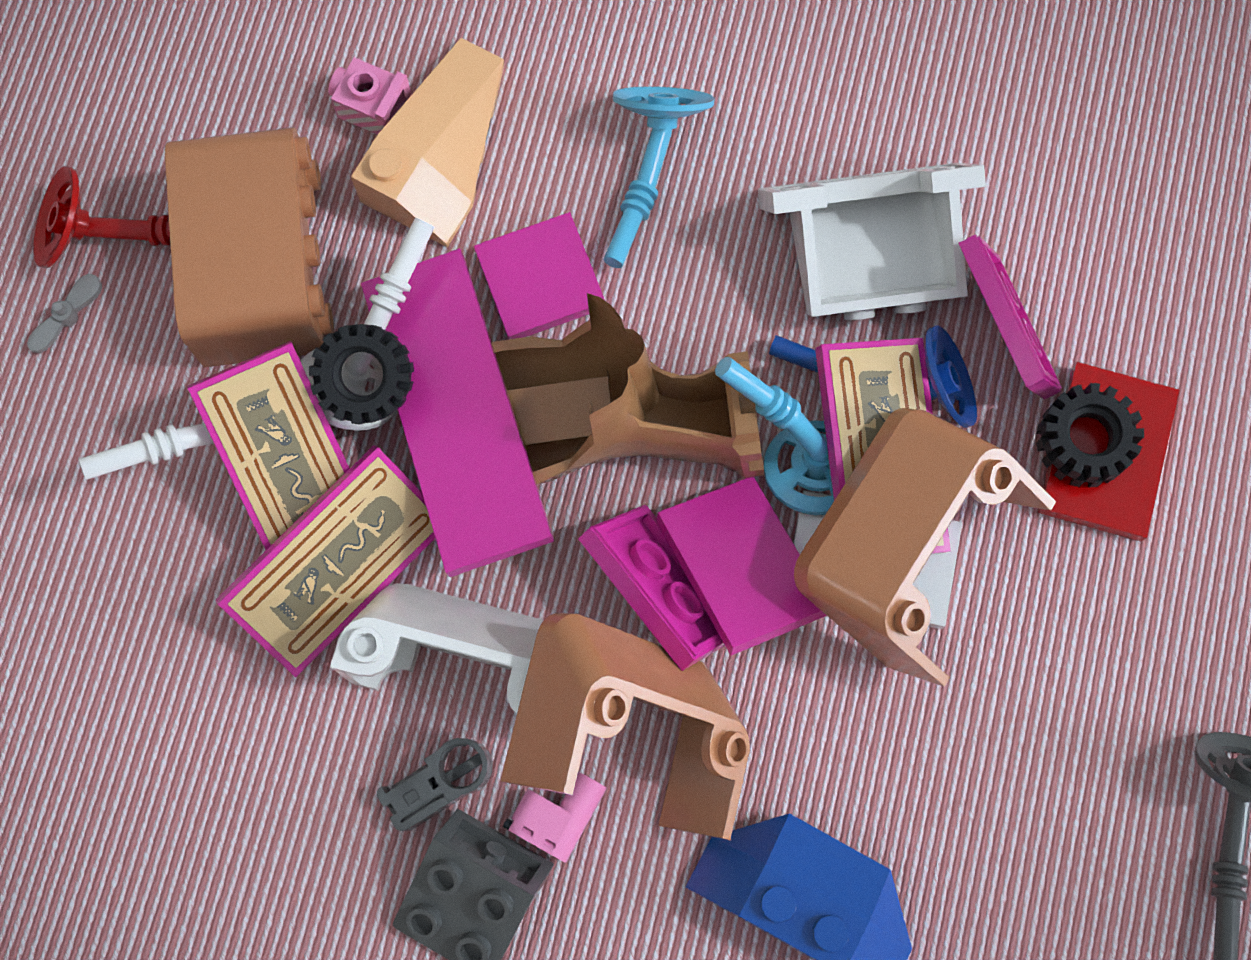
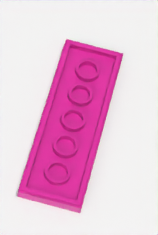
(463, 422)

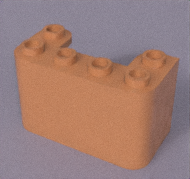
(245, 245)

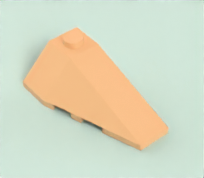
(434, 145)

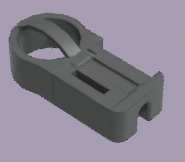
(431, 789)

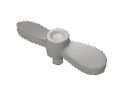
(65, 313)

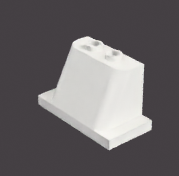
(878, 238)

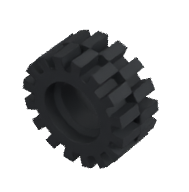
(328, 373)
(1107, 410)

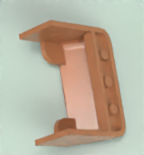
(890, 522)
(585, 685)

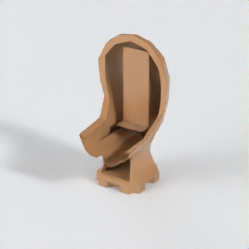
(606, 400)

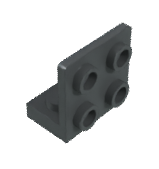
(471, 891)

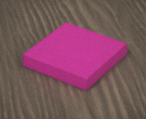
(538, 276)

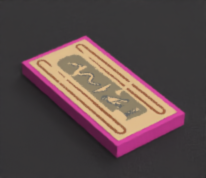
(860, 390)
(270, 437)
(331, 562)

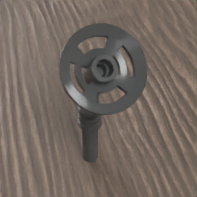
(1230, 864)

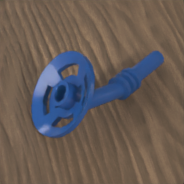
(944, 366)

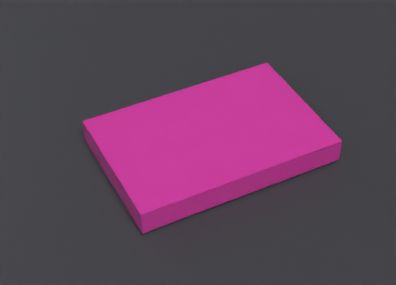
(1010, 317)
(738, 564)
(653, 583)

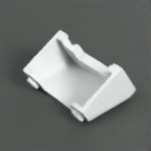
(405, 616)

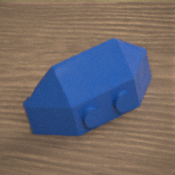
(805, 891)

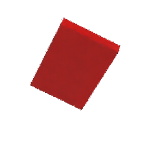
(1128, 500)

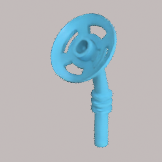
(662, 113)
(810, 455)

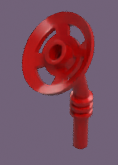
(62, 215)

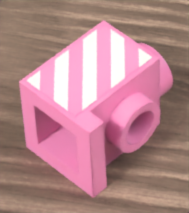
(370, 108)

